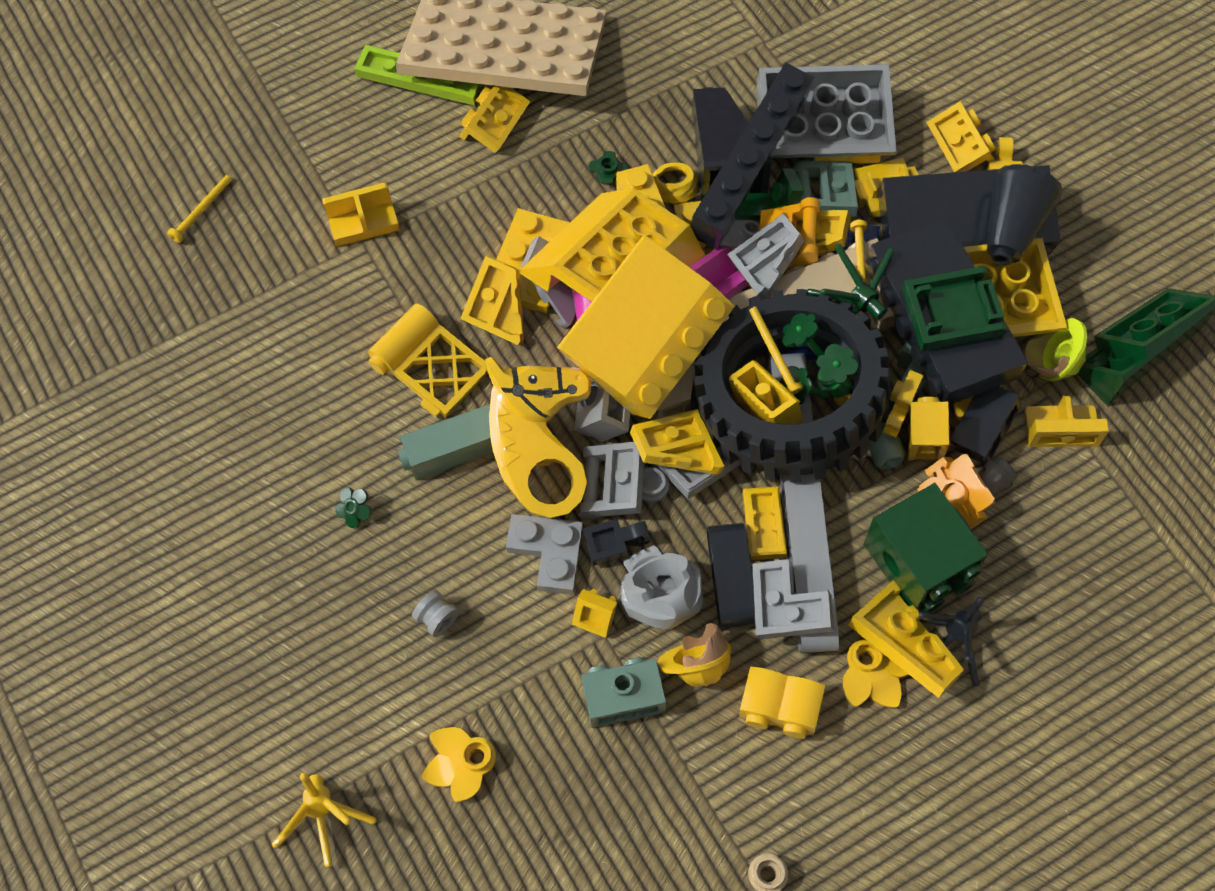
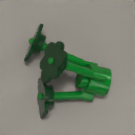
(835, 364)

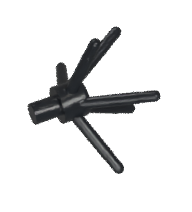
(960, 628)

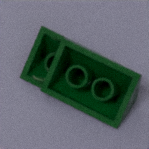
(1143, 340)

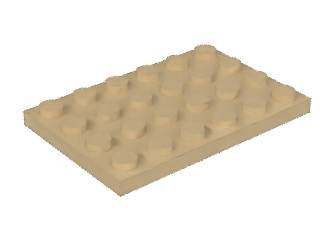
(504, 44)

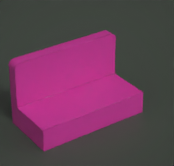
(721, 272)

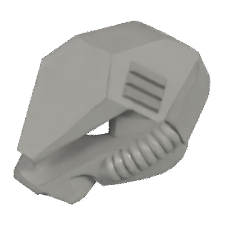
(661, 588)

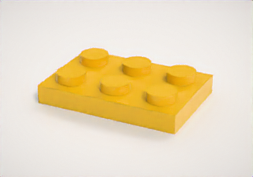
(522, 231)

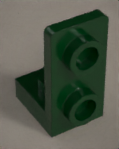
(784, 192)

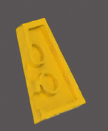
(904, 640)

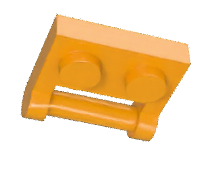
(807, 211)

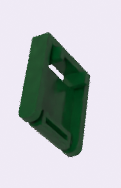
(959, 308)

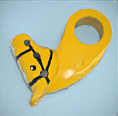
(519, 409)

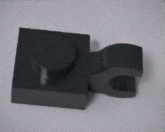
(609, 541)

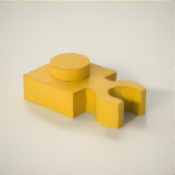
(902, 395)

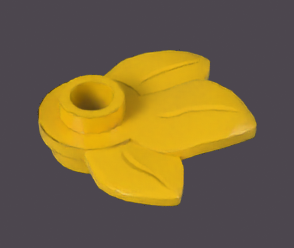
(874, 680)
(453, 763)

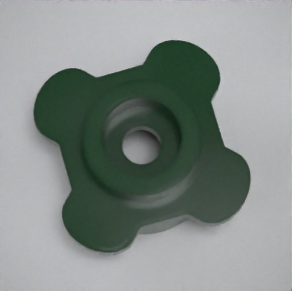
(604, 175)

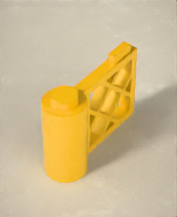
(404, 346)

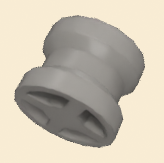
(435, 613)

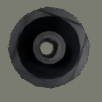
(1019, 210)

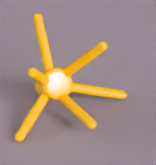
(317, 805)

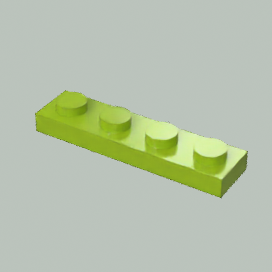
(380, 66)

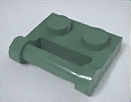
(835, 183)

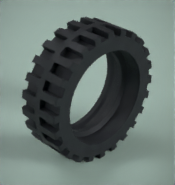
(796, 447)

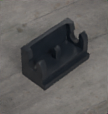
(985, 423)

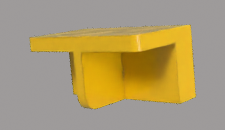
(361, 214)
(1064, 425)

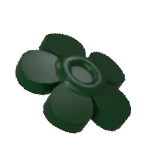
(353, 506)

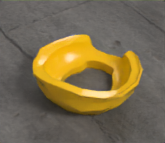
(677, 192)

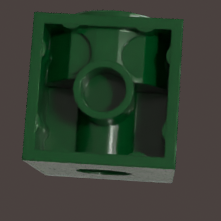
(925, 548)

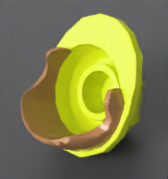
(1058, 353)

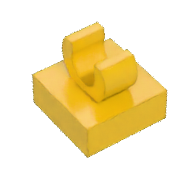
(594, 612)

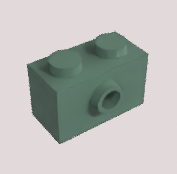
(623, 692)

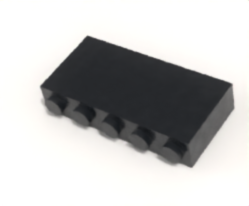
(959, 196)
(954, 370)

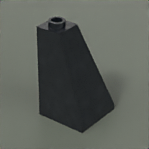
(716, 130)

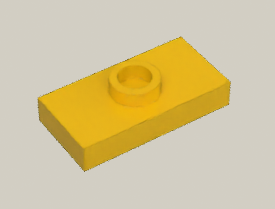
(764, 523)

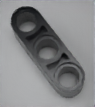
(731, 575)

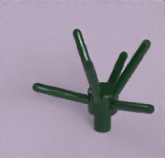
(863, 295)

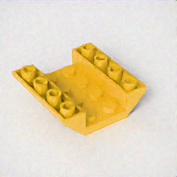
(602, 238)

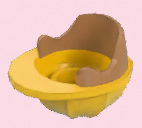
(699, 659)

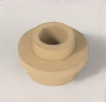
(768, 861)

